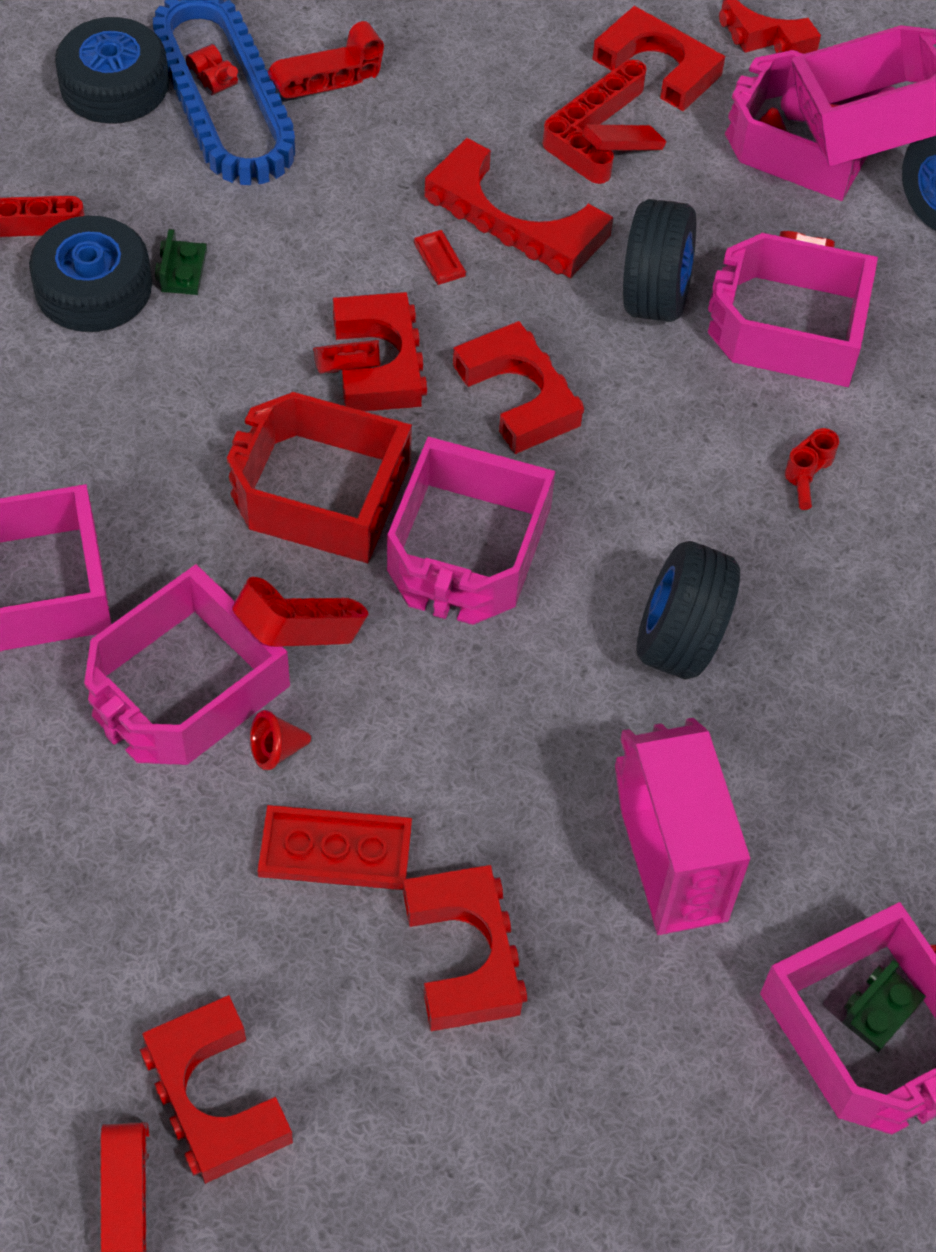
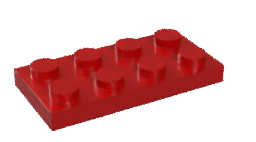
(335, 847)

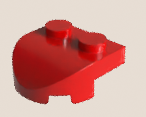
(347, 356)

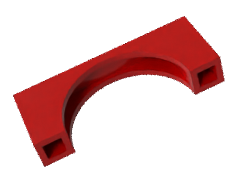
(557, 243)

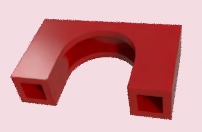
(643, 32)
(390, 319)
(516, 352)
(473, 898)
(214, 1142)

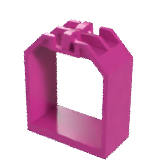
(862, 67)
(778, 150)
(802, 266)
(479, 477)
(64, 616)
(146, 623)
(681, 826)
(917, 959)

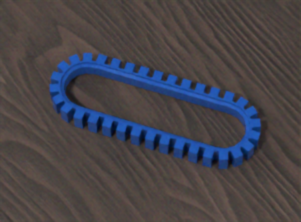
(254, 70)

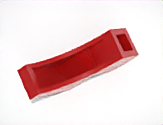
(758, 31)

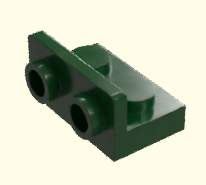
(180, 265)
(882, 1007)

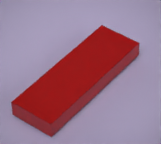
(624, 137)

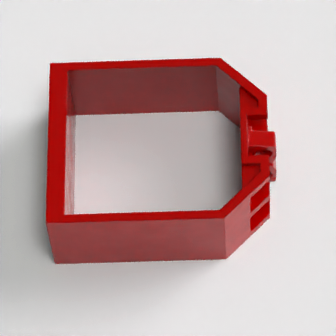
(335, 426)

